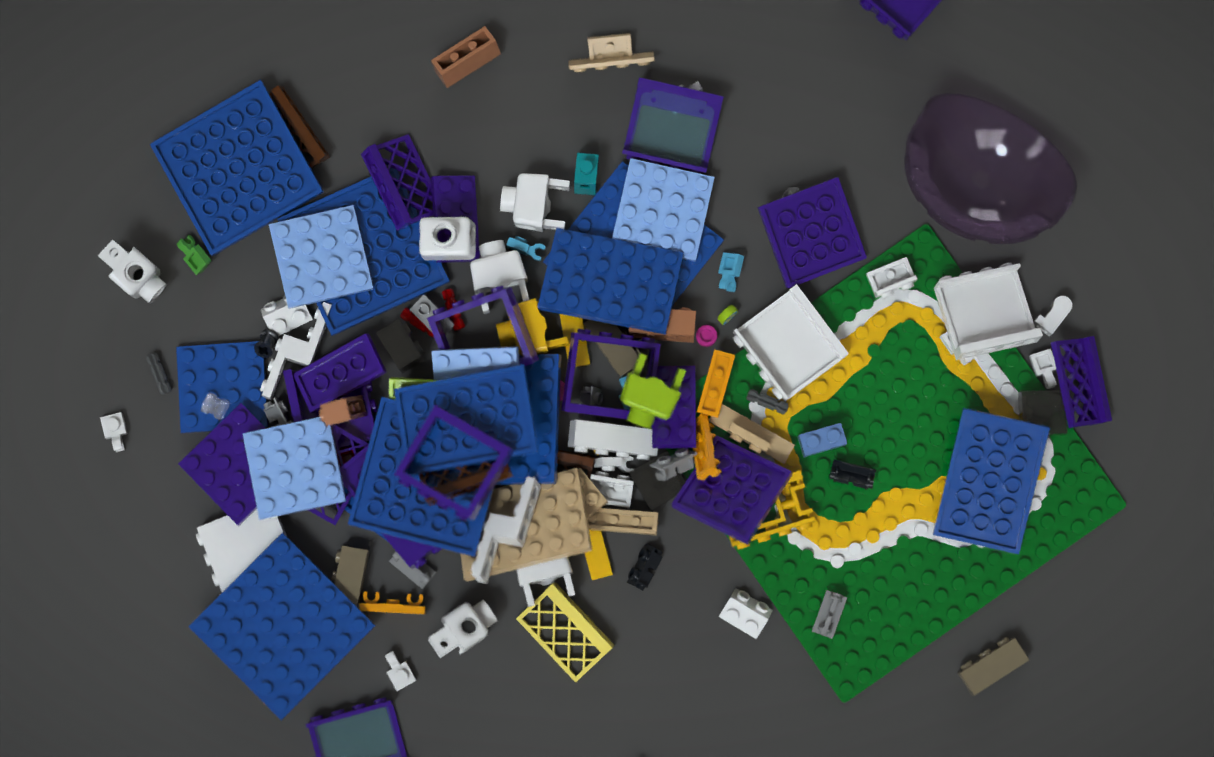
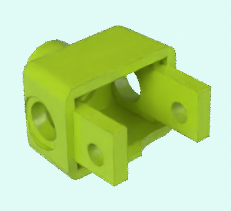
(649, 395)

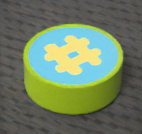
(727, 314)

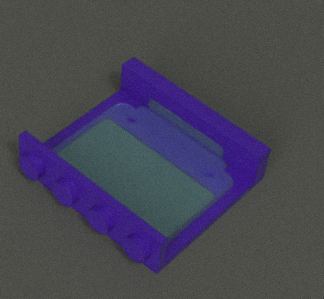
(672, 125)
(358, 733)

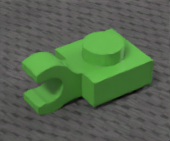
(195, 255)

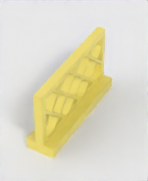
(581, 622)

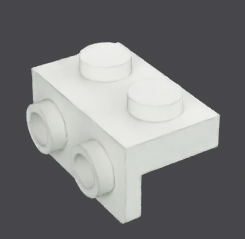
(891, 277)
(282, 319)
(616, 491)
(746, 613)

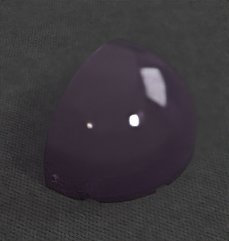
(986, 171)

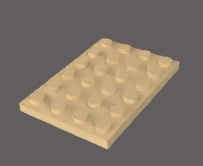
(555, 531)

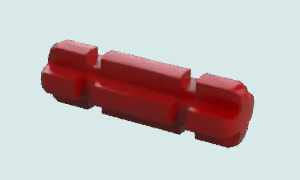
(448, 295)
(407, 315)

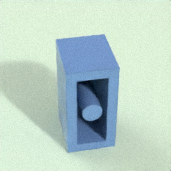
(822, 440)

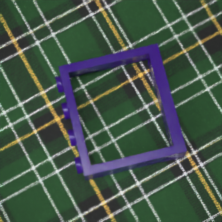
(513, 310)
(604, 337)
(487, 485)

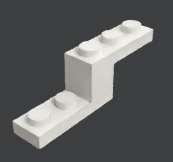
(294, 351)
(506, 530)

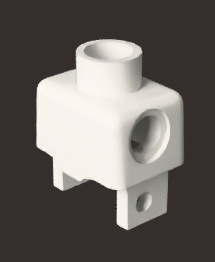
(531, 202)
(459, 247)
(124, 268)
(496, 269)
(545, 574)
(452, 633)

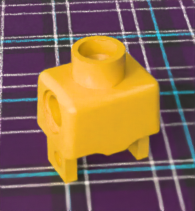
(536, 327)

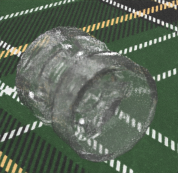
(215, 406)

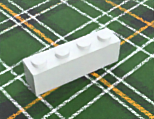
(611, 438)

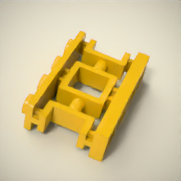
(772, 526)

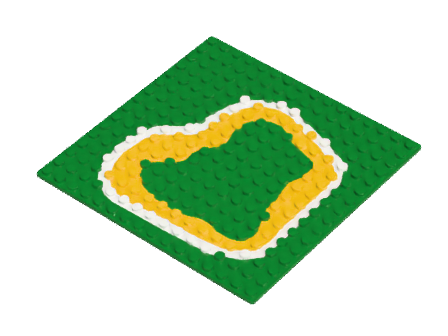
(901, 416)

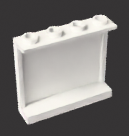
(986, 311)
(790, 344)
(235, 547)

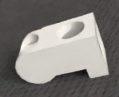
(1059, 310)

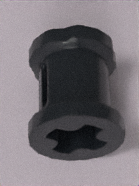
(267, 341)

